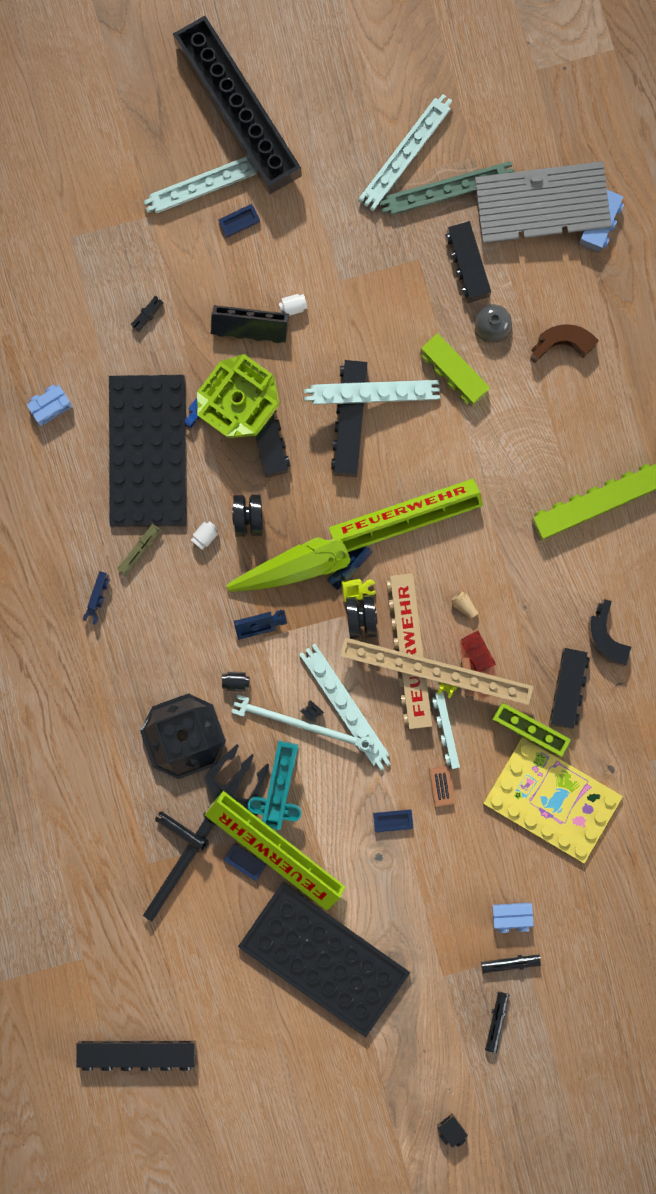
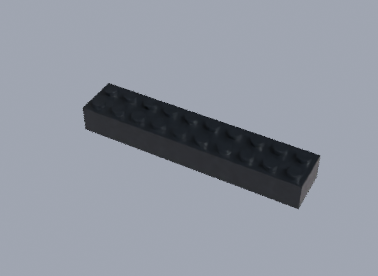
(237, 105)

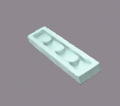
(444, 723)

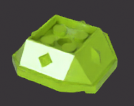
(225, 384)

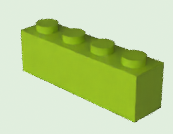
(454, 370)
(531, 729)

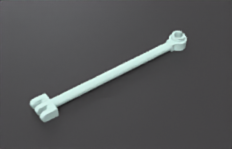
(299, 723)

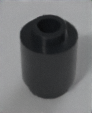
(235, 681)

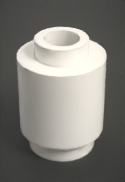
(293, 304)
(204, 535)

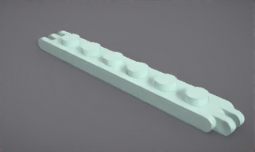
(405, 152)
(199, 185)
(372, 392)
(345, 705)

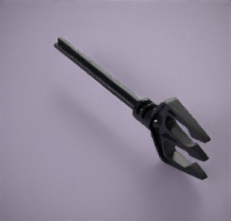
(215, 789)

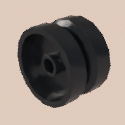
(246, 515)
(362, 616)

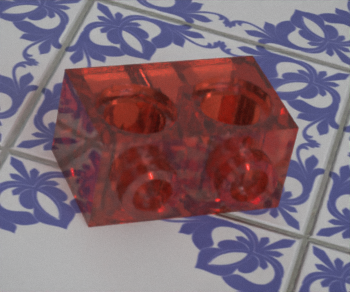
(477, 652)

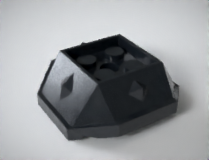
(203, 741)

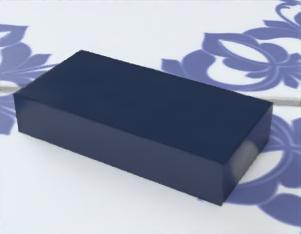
(239, 220)
(393, 820)
(245, 862)

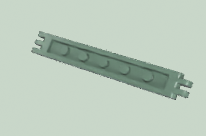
(439, 190)

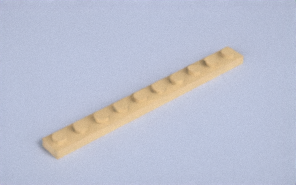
(436, 671)

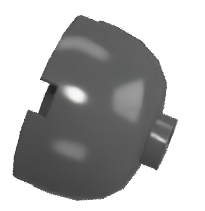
(493, 323)

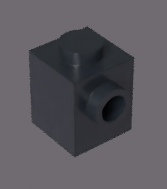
(452, 1131)

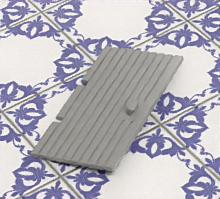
(543, 202)

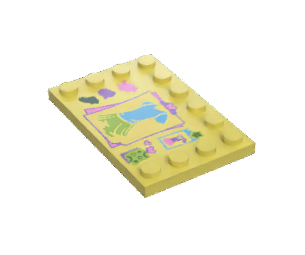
(553, 800)

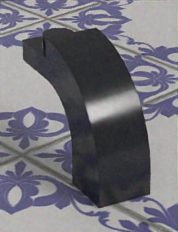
(601, 640)

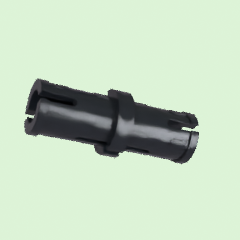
(147, 313)

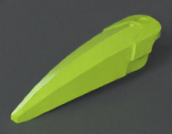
(295, 565)

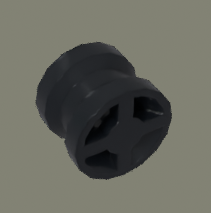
(312, 711)

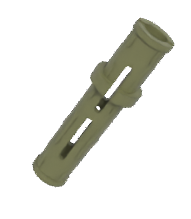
(142, 545)

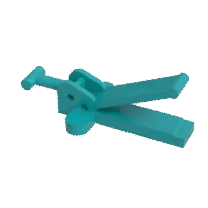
(274, 806)

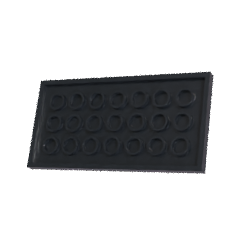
(147, 450)
(324, 959)

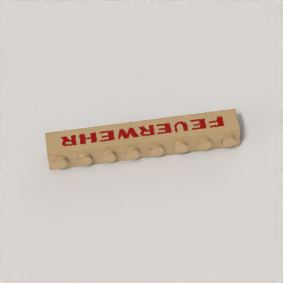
(409, 641)

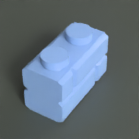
(49, 404)
(512, 916)

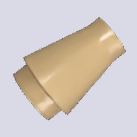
(464, 605)

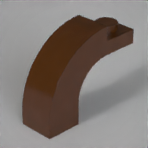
(566, 334)

